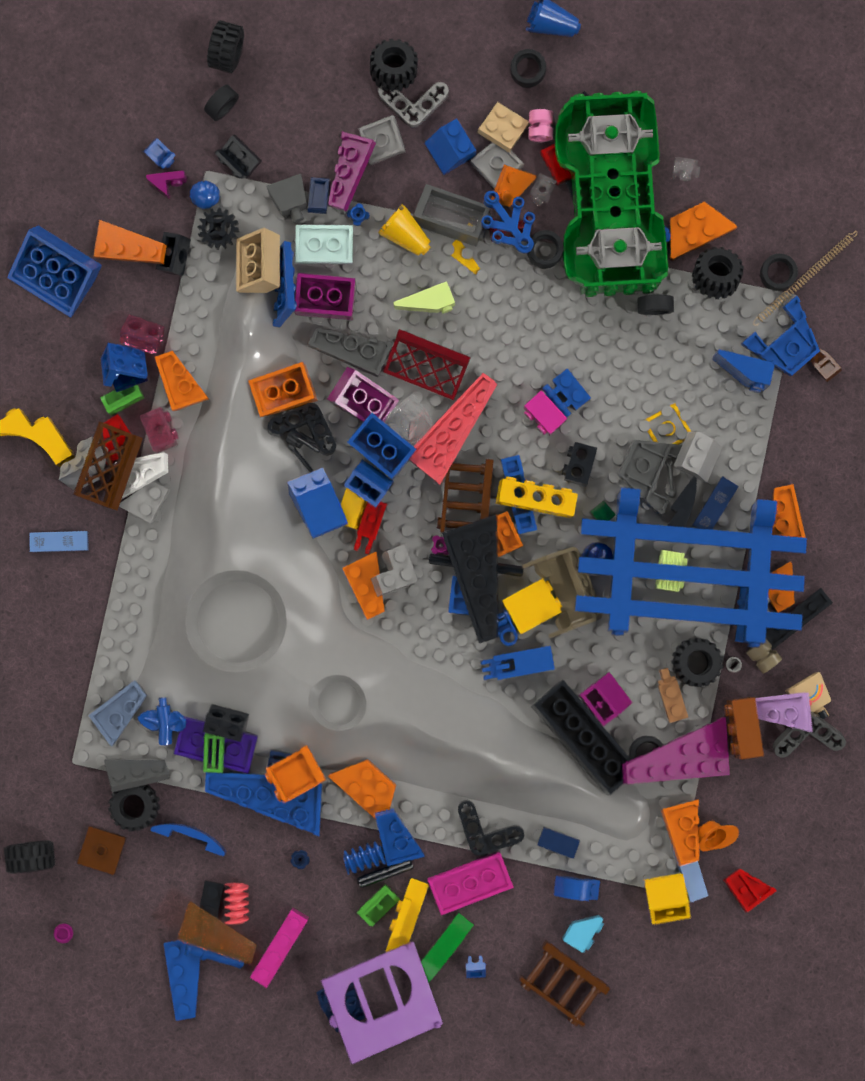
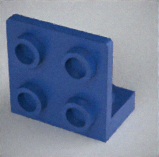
(124, 361)

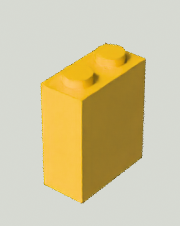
(532, 605)

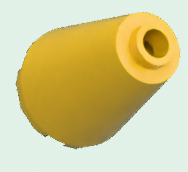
(405, 232)

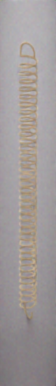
(802, 282)

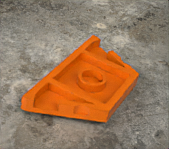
(696, 228)
(366, 786)

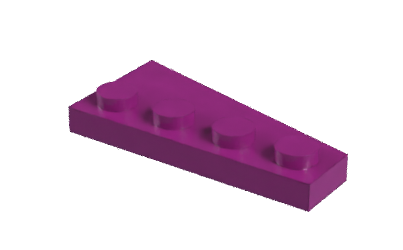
(352, 161)

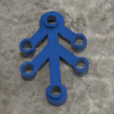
(509, 224)

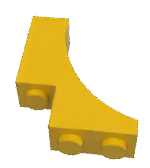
(43, 433)

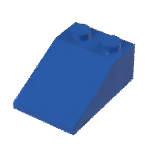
(747, 370)
(317, 503)

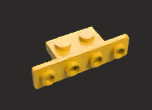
(408, 914)

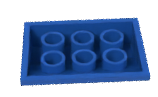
(53, 270)

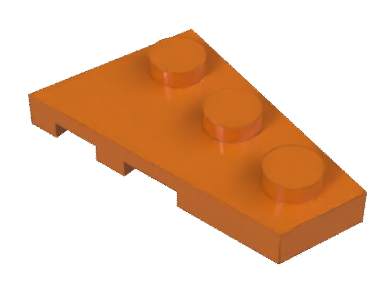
(788, 517)
(683, 831)

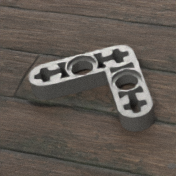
(825, 738)

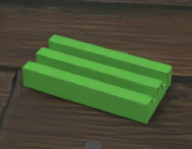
(213, 769)

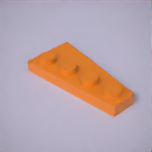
(124, 245)

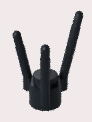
(298, 439)

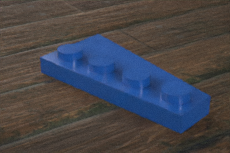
(183, 979)

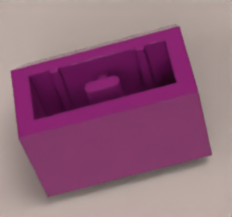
(605, 699)

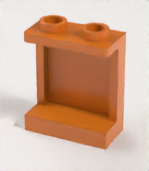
(295, 775)

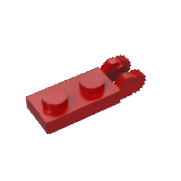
(370, 525)

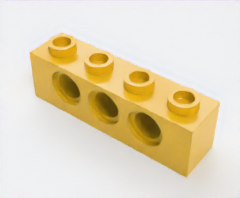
(506, 497)

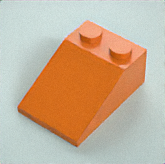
(283, 390)

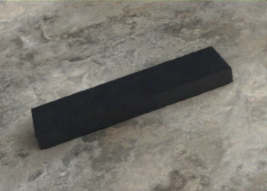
(808, 609)

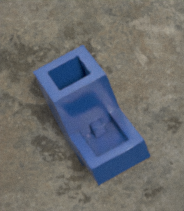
(576, 888)

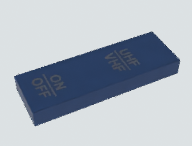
(715, 504)

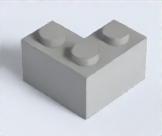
(71, 470)
(399, 573)

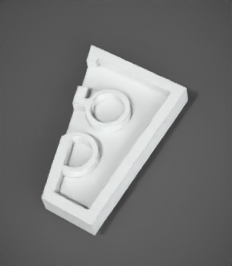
(145, 471)

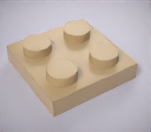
(503, 127)

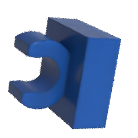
(475, 970)

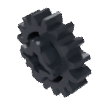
(224, 223)

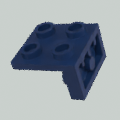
(351, 1002)

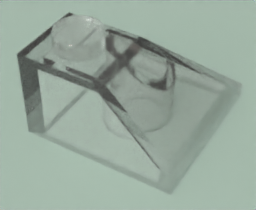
(409, 420)

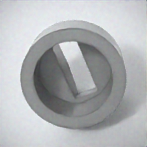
(730, 662)

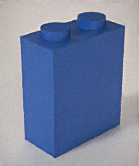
(368, 483)

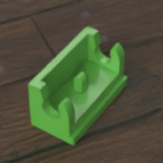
(118, 401)
(378, 905)

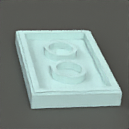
(324, 244)

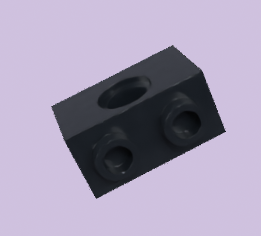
(175, 254)

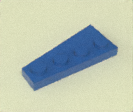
(285, 301)

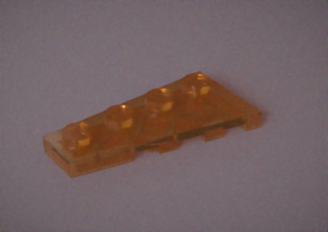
(213, 935)

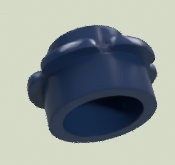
(300, 864)

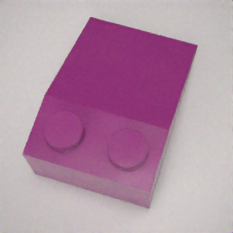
(361, 396)

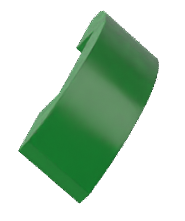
(445, 946)

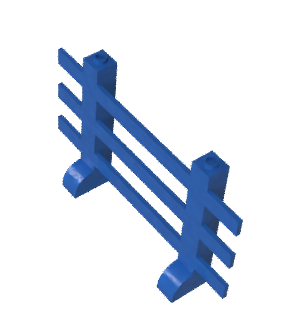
(756, 578)

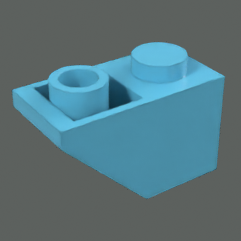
(581, 932)

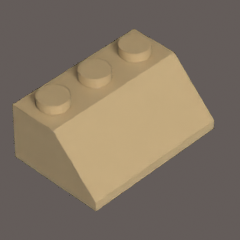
(258, 262)

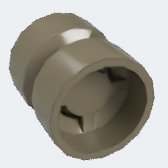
(764, 656)

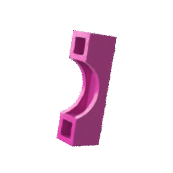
(279, 947)

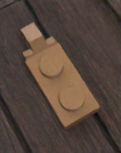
(671, 697)

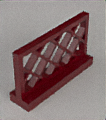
(434, 349)

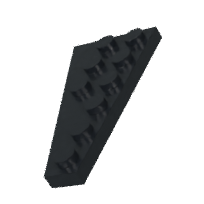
(475, 563)

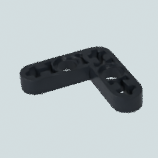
(310, 421)
(486, 838)

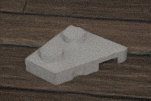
(146, 501)

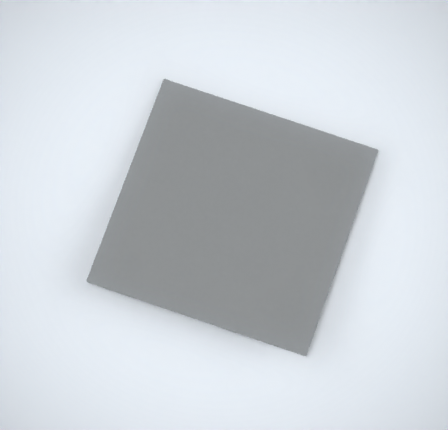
(257, 616)

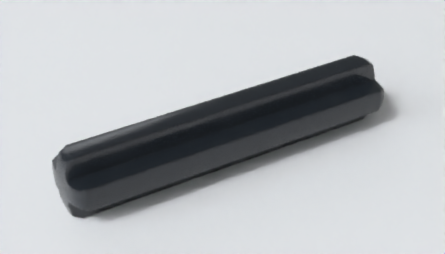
(384, 873)

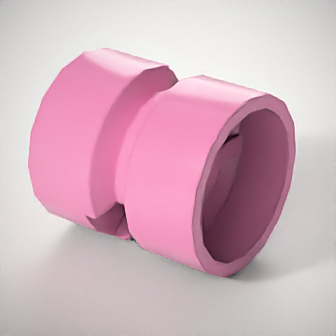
(541, 129)

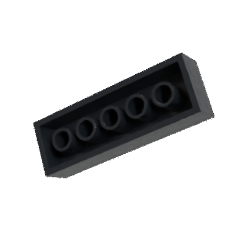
(583, 736)

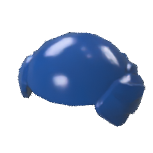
(204, 194)

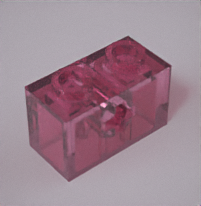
(151, 423)

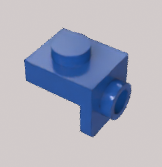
(159, 154)

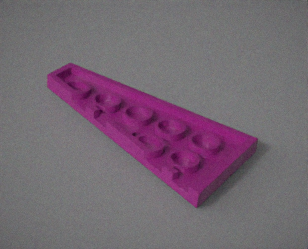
(688, 757)

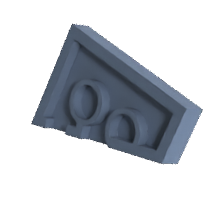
(118, 711)

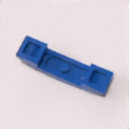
(523, 518)
(212, 844)

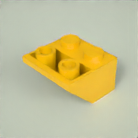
(667, 898)

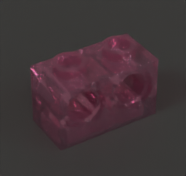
(142, 334)

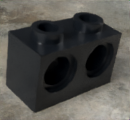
(584, 465)
(226, 723)

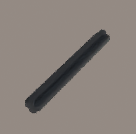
(506, 569)

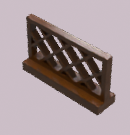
(126, 457)

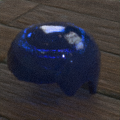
(598, 550)

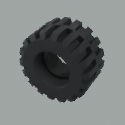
(225, 46)
(395, 52)
(716, 285)
(713, 662)
(123, 819)
(29, 856)

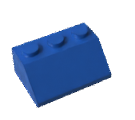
(382, 446)

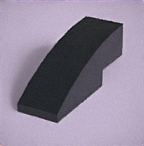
(684, 504)

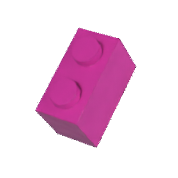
(544, 413)

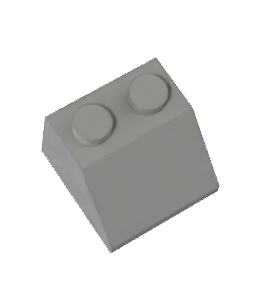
(698, 455)

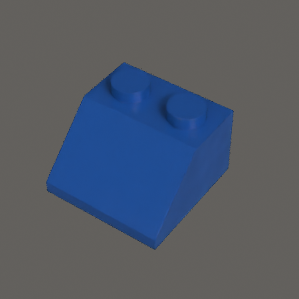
(450, 146)

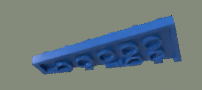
(258, 794)

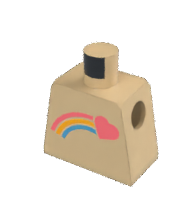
(817, 693)

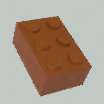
(744, 728)

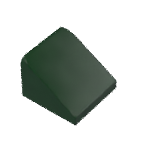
(602, 512)

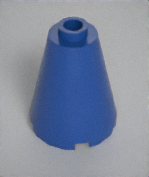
(552, 19)

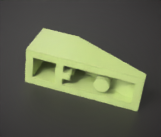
(430, 300)

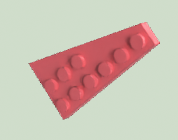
(446, 437)

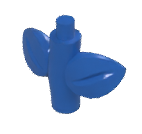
(163, 721)

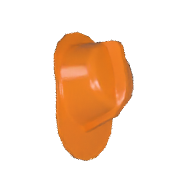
(715, 836)

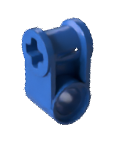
(505, 626)

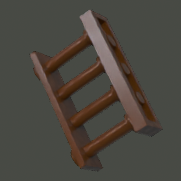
(483, 488)
(582, 975)

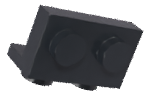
(238, 157)

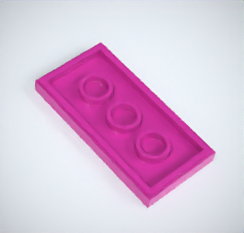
(470, 883)

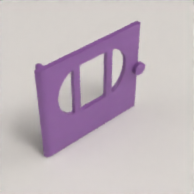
(408, 1021)

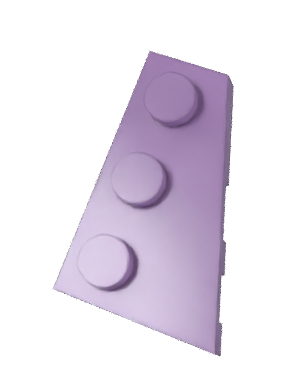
(787, 710)

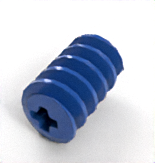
(363, 857)

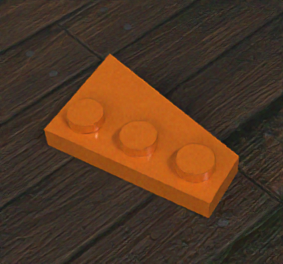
(178, 382)
(359, 576)

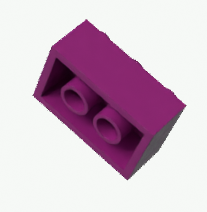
(325, 296)

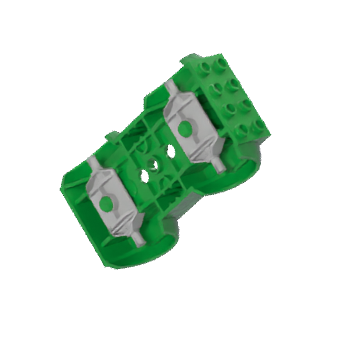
(600, 249)

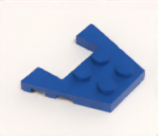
(792, 347)

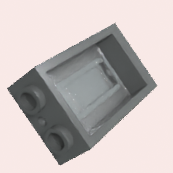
(451, 215)

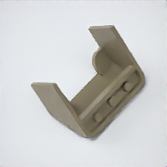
(566, 583)

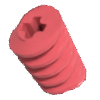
(237, 903)

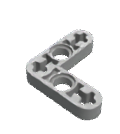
(417, 108)

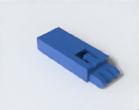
(525, 663)

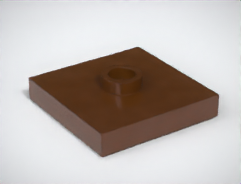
(101, 850)

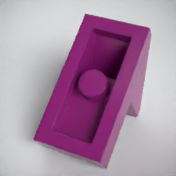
(162, 180)

